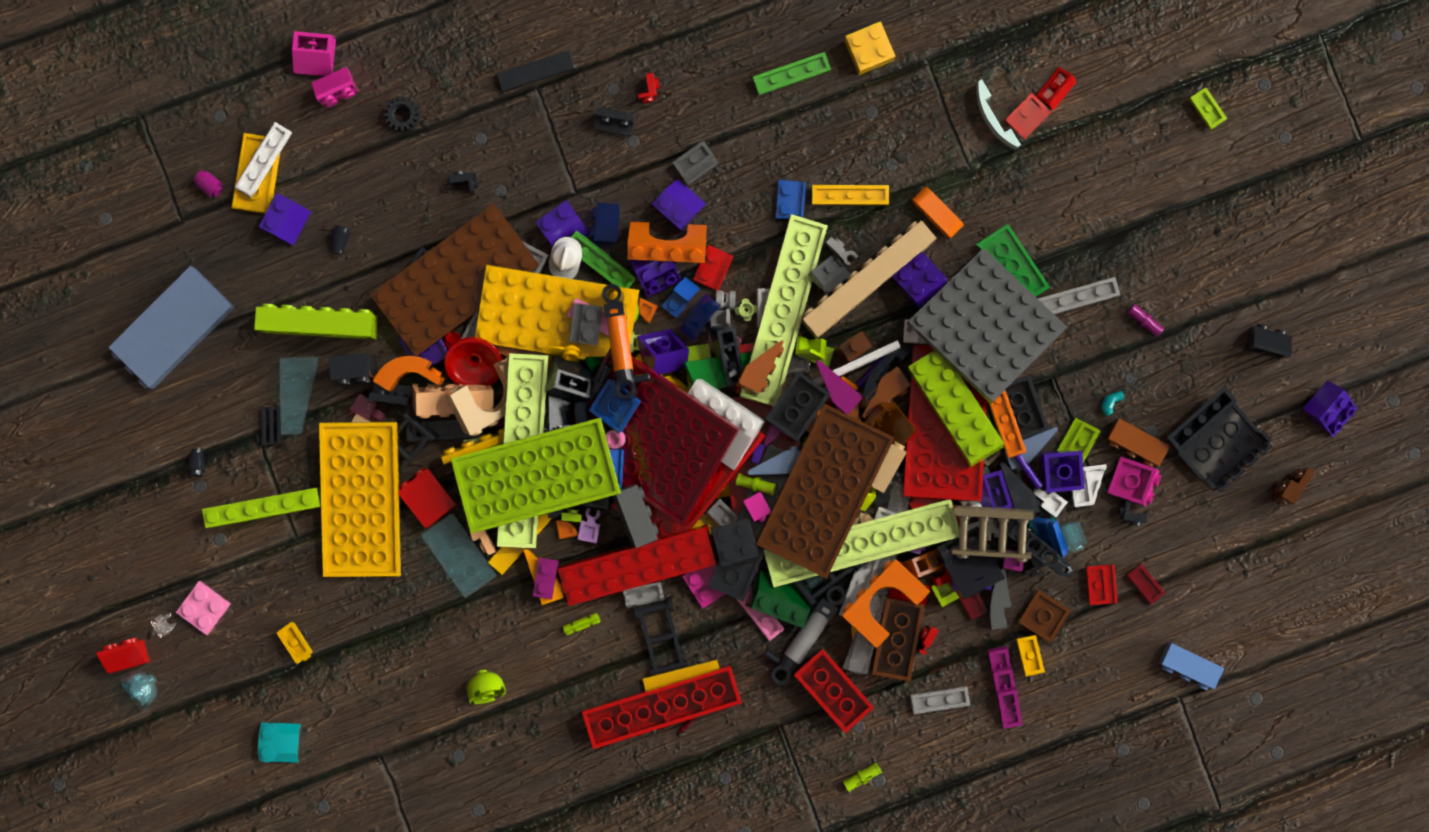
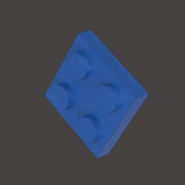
(612, 408)

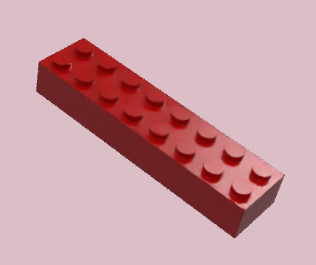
(638, 566)
(661, 706)

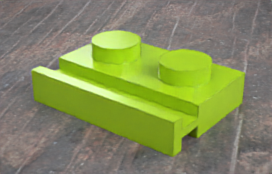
(1080, 438)

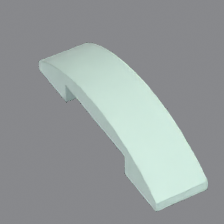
(1007, 137)

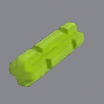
(581, 624)

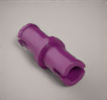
(1145, 320)

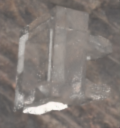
(161, 626)

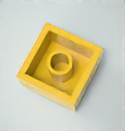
(869, 48)

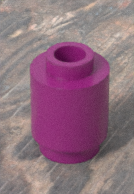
(208, 183)

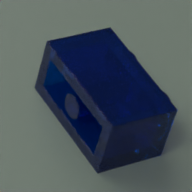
(606, 223)
(699, 317)

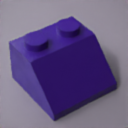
(678, 205)
(285, 219)
(561, 223)
(663, 351)
(1061, 471)

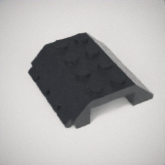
(1219, 441)

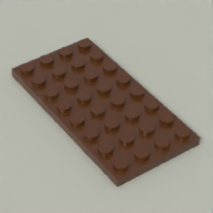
(448, 280)
(825, 491)

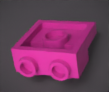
(1134, 482)
(698, 584)

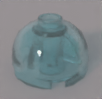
(140, 687)

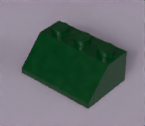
(780, 602)

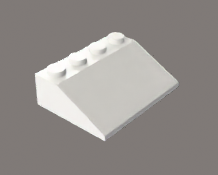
(735, 413)

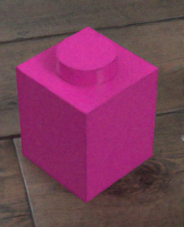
(757, 508)

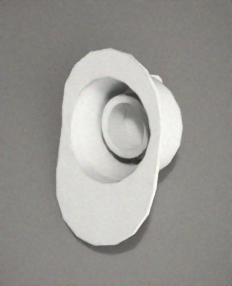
(565, 258)

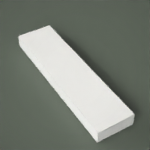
(263, 159)

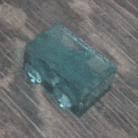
(1073, 536)

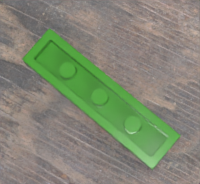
(791, 73)
(604, 263)

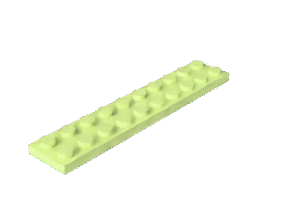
(787, 301)
(523, 419)
(878, 540)

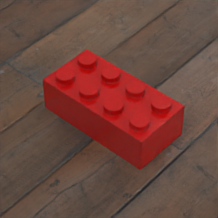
(833, 690)

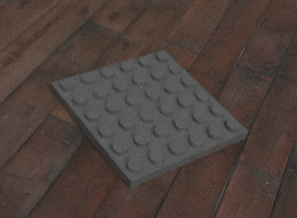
(987, 325)

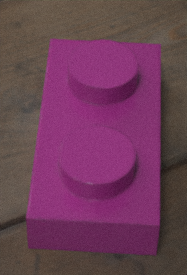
(545, 578)

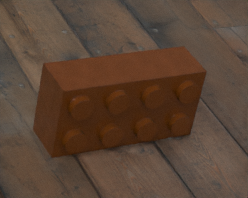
(897, 653)

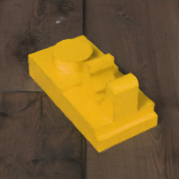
(295, 642)
(1030, 656)

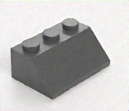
(635, 515)

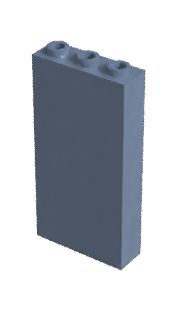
(171, 328)

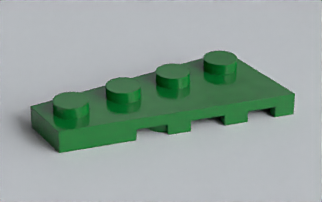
(1014, 258)
(710, 371)

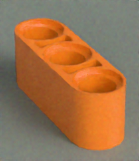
(937, 212)

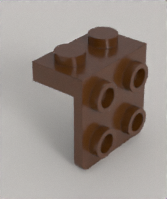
(892, 421)

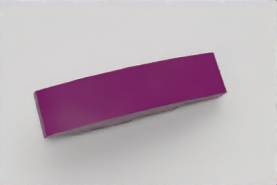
(1005, 687)

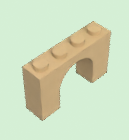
(468, 414)
(889, 466)

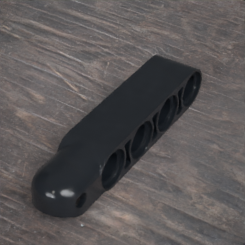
(1057, 563)

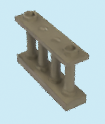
(984, 514)

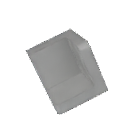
(721, 317)

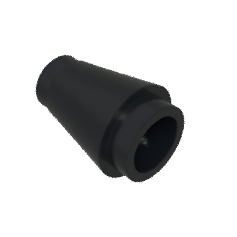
(340, 237)
(196, 463)

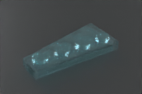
(295, 391)

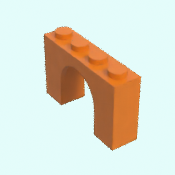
(687, 249)
(895, 577)

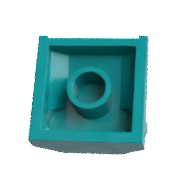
(278, 742)

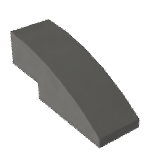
(998, 600)

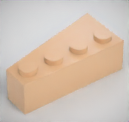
(433, 401)

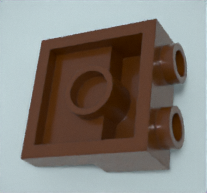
(1289, 491)

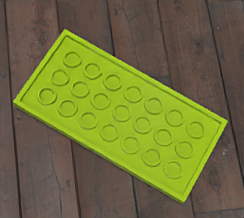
(535, 475)

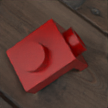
(653, 84)

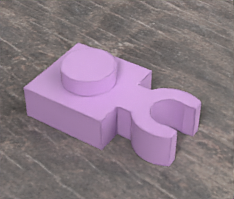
(589, 530)

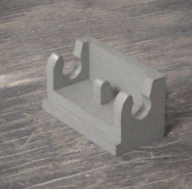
(644, 594)

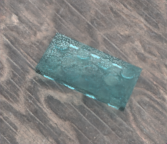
(459, 555)

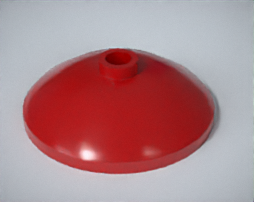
(468, 370)

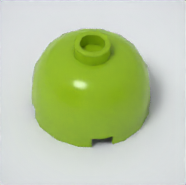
(484, 687)

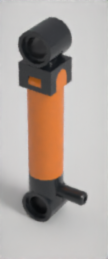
(616, 318)

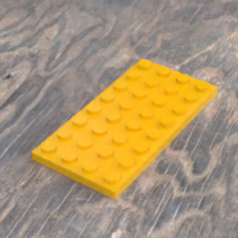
(532, 310)
(360, 499)

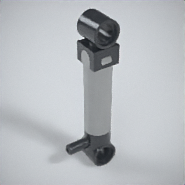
(806, 636)

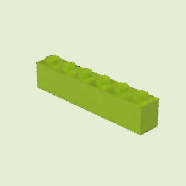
(262, 508)

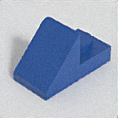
(680, 297)

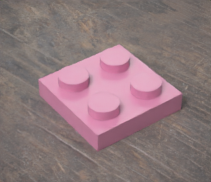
(203, 608)

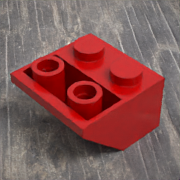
(125, 656)

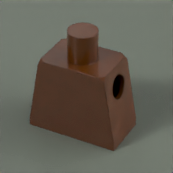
(853, 348)

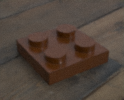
(1044, 616)

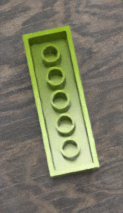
(314, 322)
(956, 408)

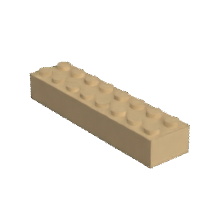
(868, 280)

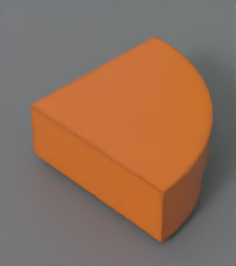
(647, 310)
(566, 529)

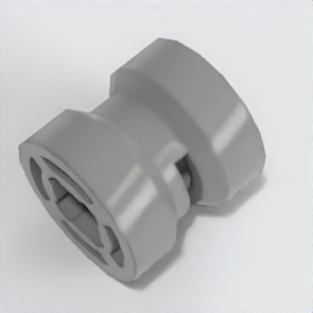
(730, 299)

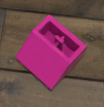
(313, 53)
(334, 87)

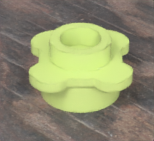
(741, 309)

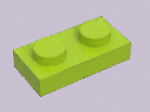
(1207, 108)

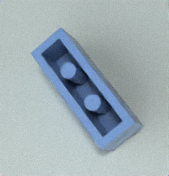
(1190, 666)

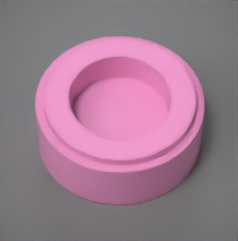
(615, 439)

